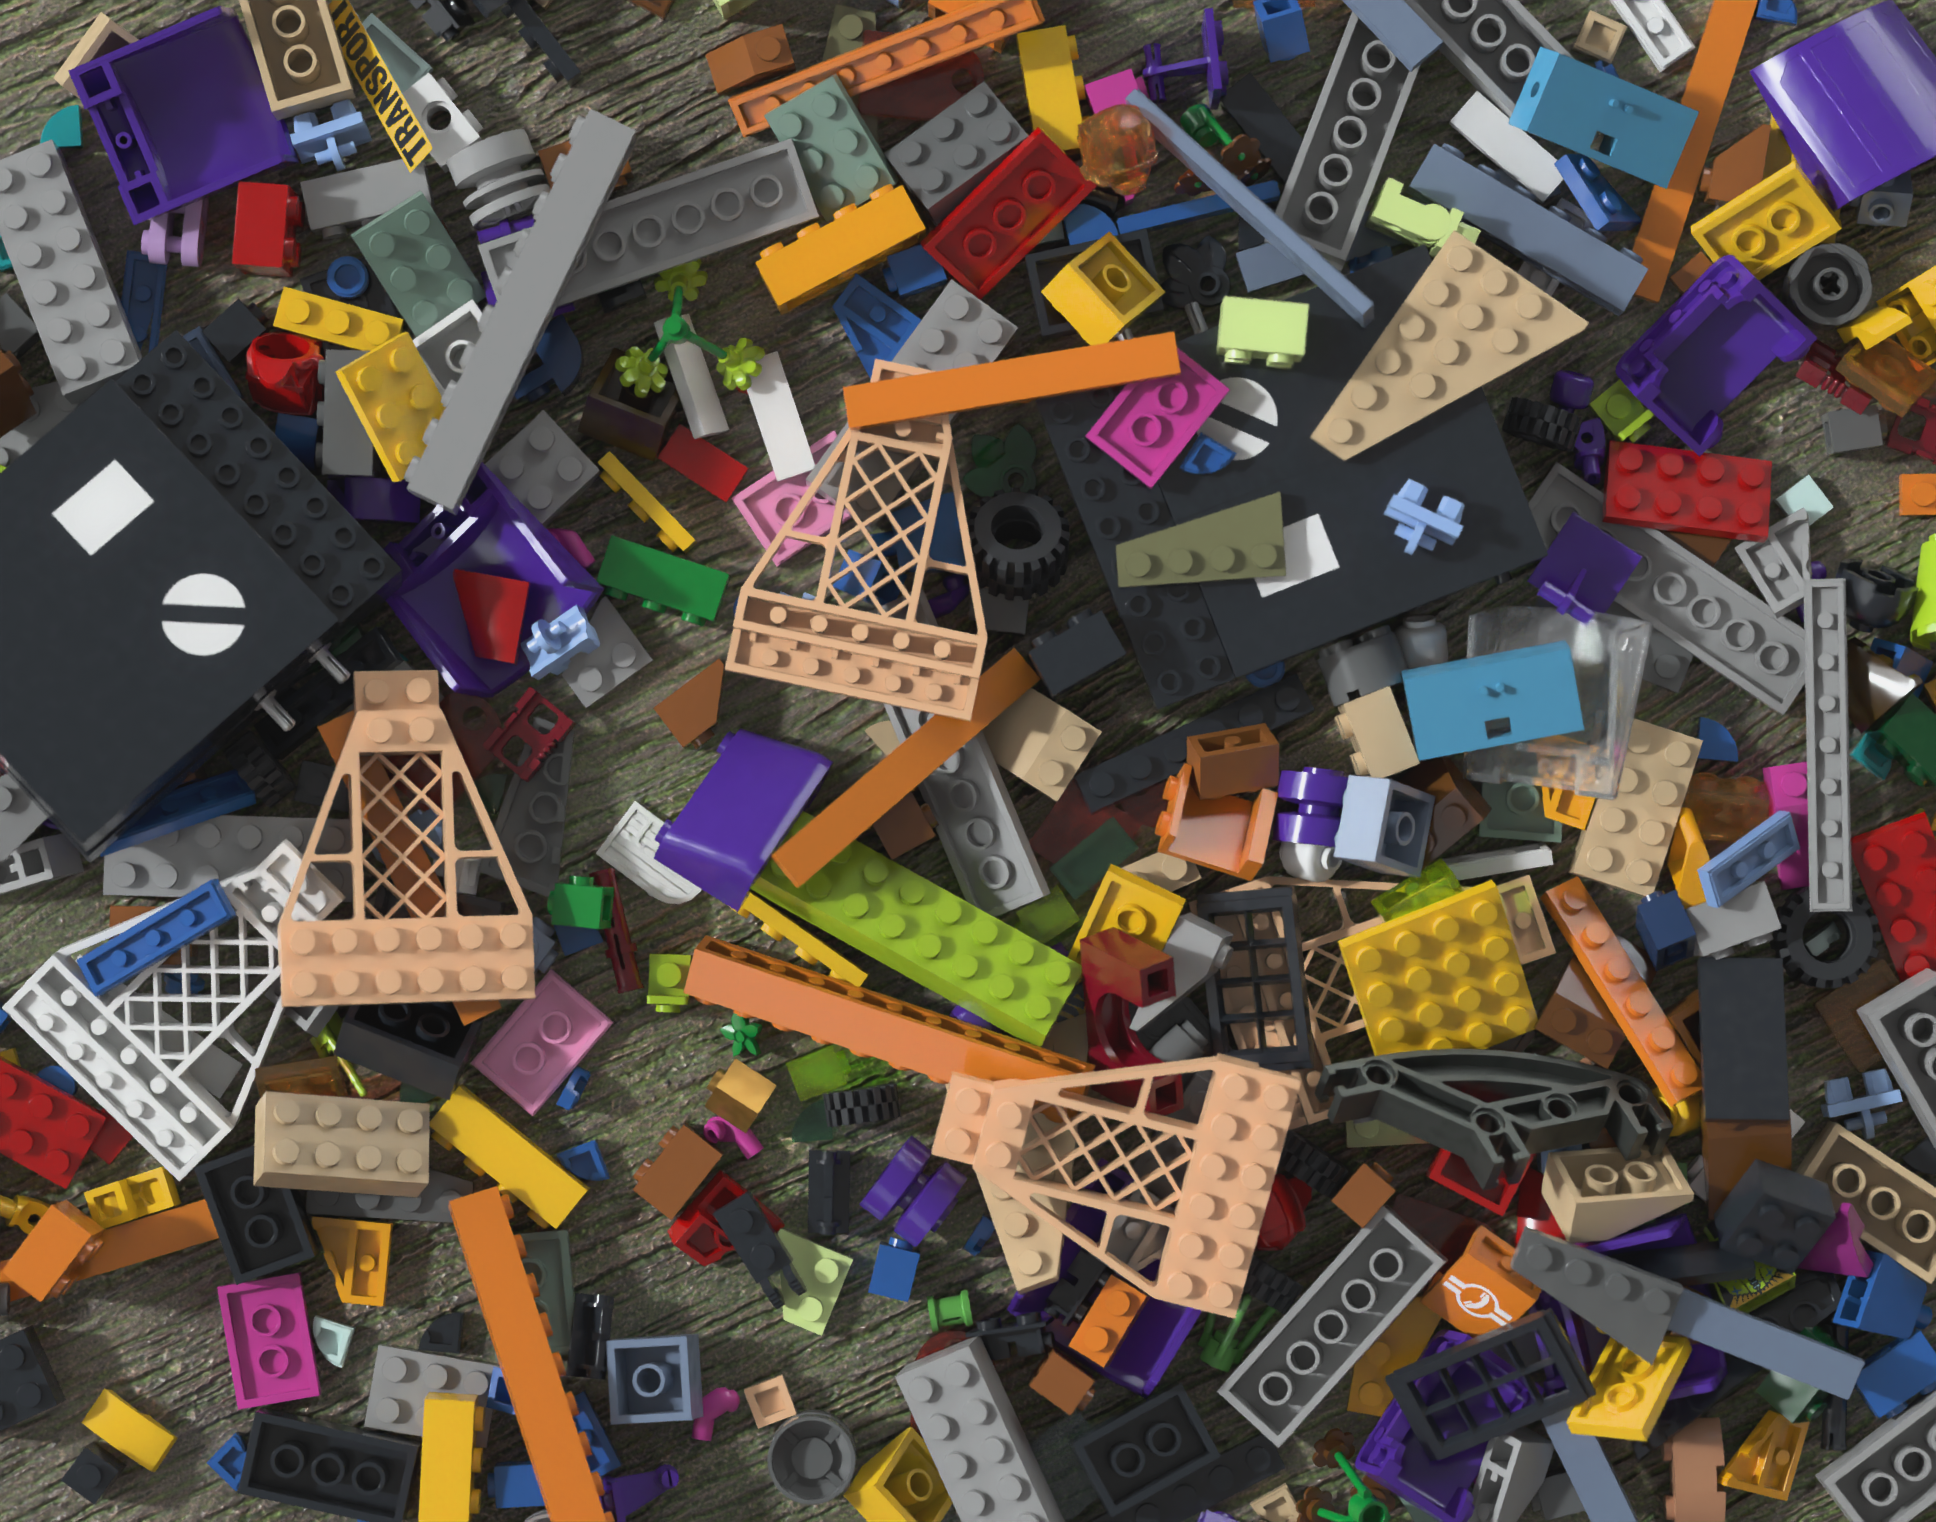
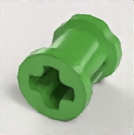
(949, 1311)

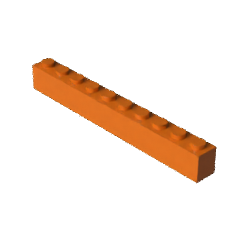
(868, 1021)
(526, 1358)

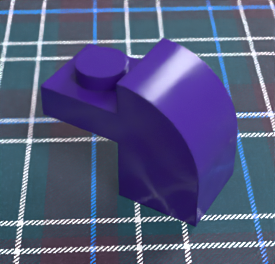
(376, 499)

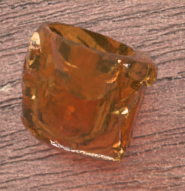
(1117, 148)

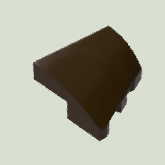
(1874, 685)

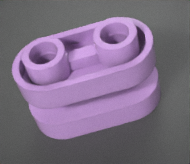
(160, 242)

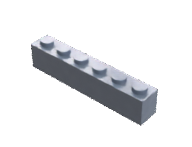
(1529, 230)

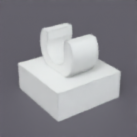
(466, 874)

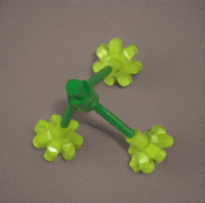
(645, 369)

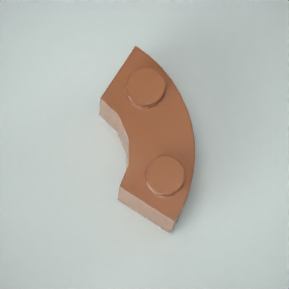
(1694, 1466)

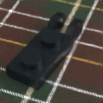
(758, 1246)

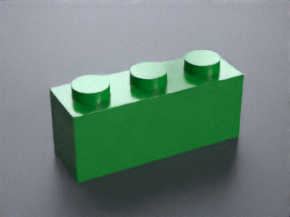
(662, 581)

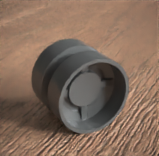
(812, 1457)

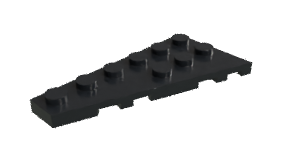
(1806, 1305)

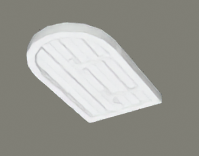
(632, 850)

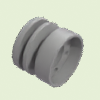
(497, 173)

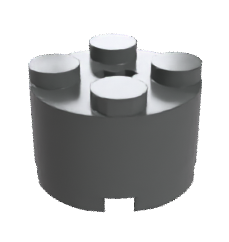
(1850, 283)
(1362, 668)

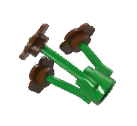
(1238, 155)
(1368, 1498)

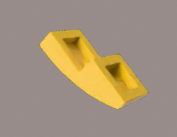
(1874, 326)
(132, 1197)
(129, 1430)

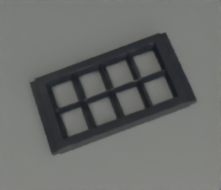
(1246, 903)
(1560, 1352)

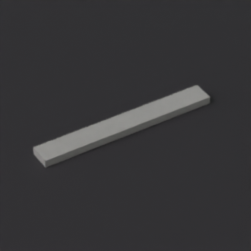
(1827, 745)

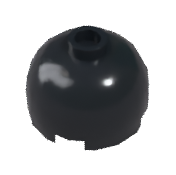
(1875, 596)

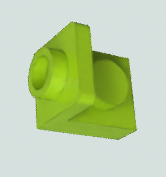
(1621, 413)
(667, 981)

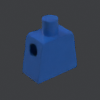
(946, 538)
(1885, 1301)

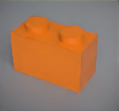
(1109, 1320)

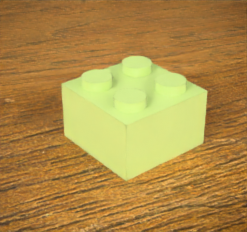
(1262, 331)

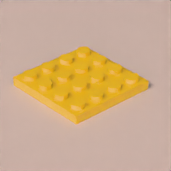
(1441, 977)

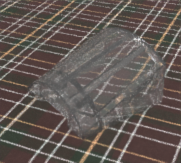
(1608, 676)

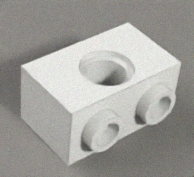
(429, 97)

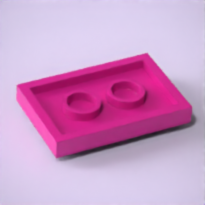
(1157, 419)
(269, 1340)

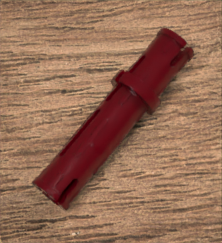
(626, 975)

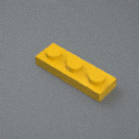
(334, 321)
(644, 504)

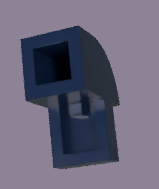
(562, 363)

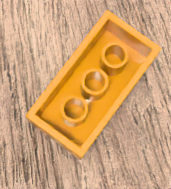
(840, 249)

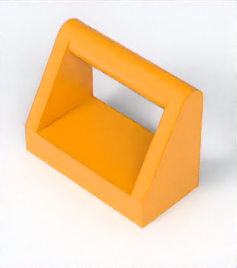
(1685, 857)

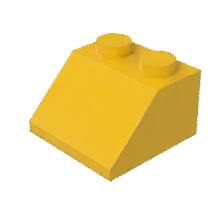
(1102, 291)
(900, 1484)

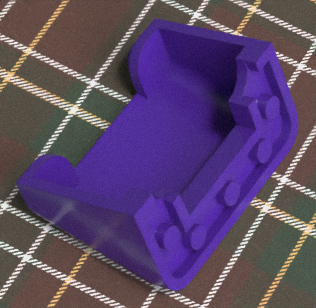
(1710, 351)
(741, 814)
(1397, 1458)

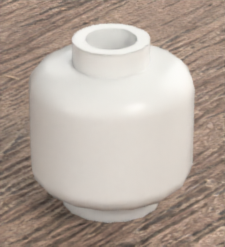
(1422, 641)
(1309, 861)

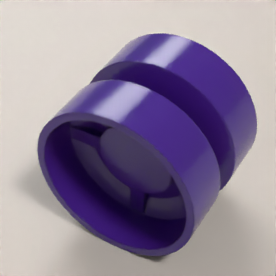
(1319, 801)
(923, 1198)

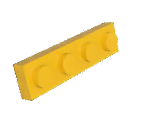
(809, 945)

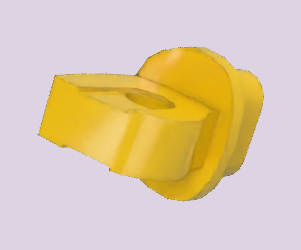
(20, 1209)

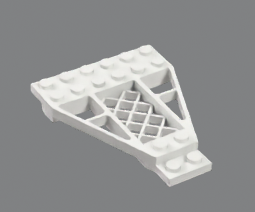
(124, 1063)

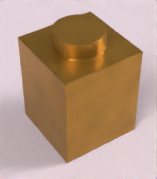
(738, 1094)

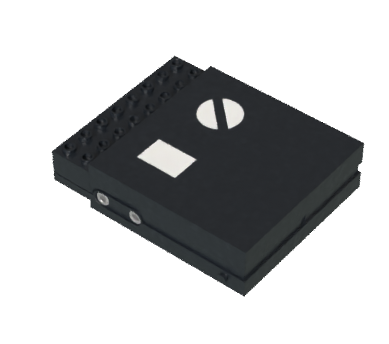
(1338, 544)
(162, 591)

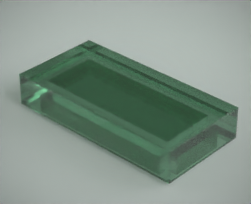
(1092, 857)

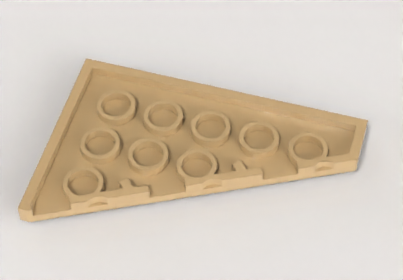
(1449, 337)
(1026, 1239)

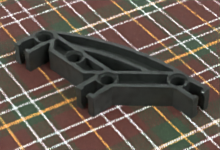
(1496, 1104)

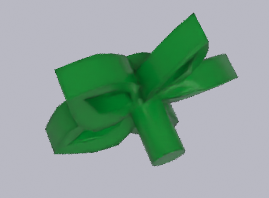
(742, 1034)

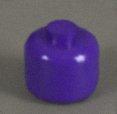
(1571, 390)

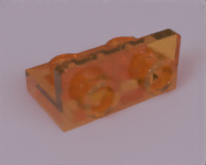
(1725, 806)

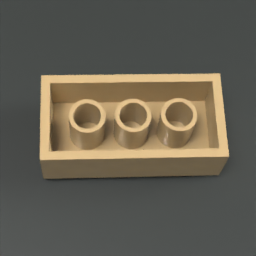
(297, 54)
(1633, 833)
(341, 1144)
(1887, 1197)

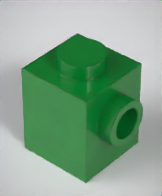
(581, 904)

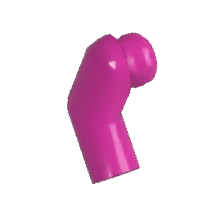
(574, 545)
(720, 1130)
(714, 1405)

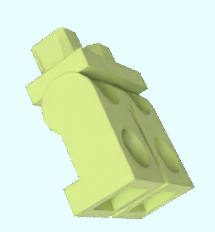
(1414, 222)

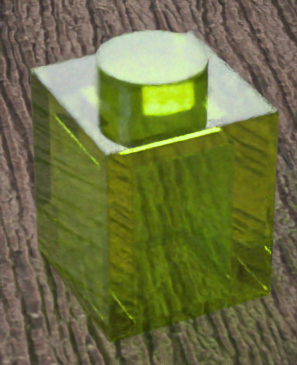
(1046, 916)
(819, 1072)

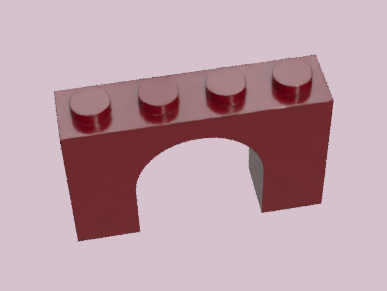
(1119, 972)

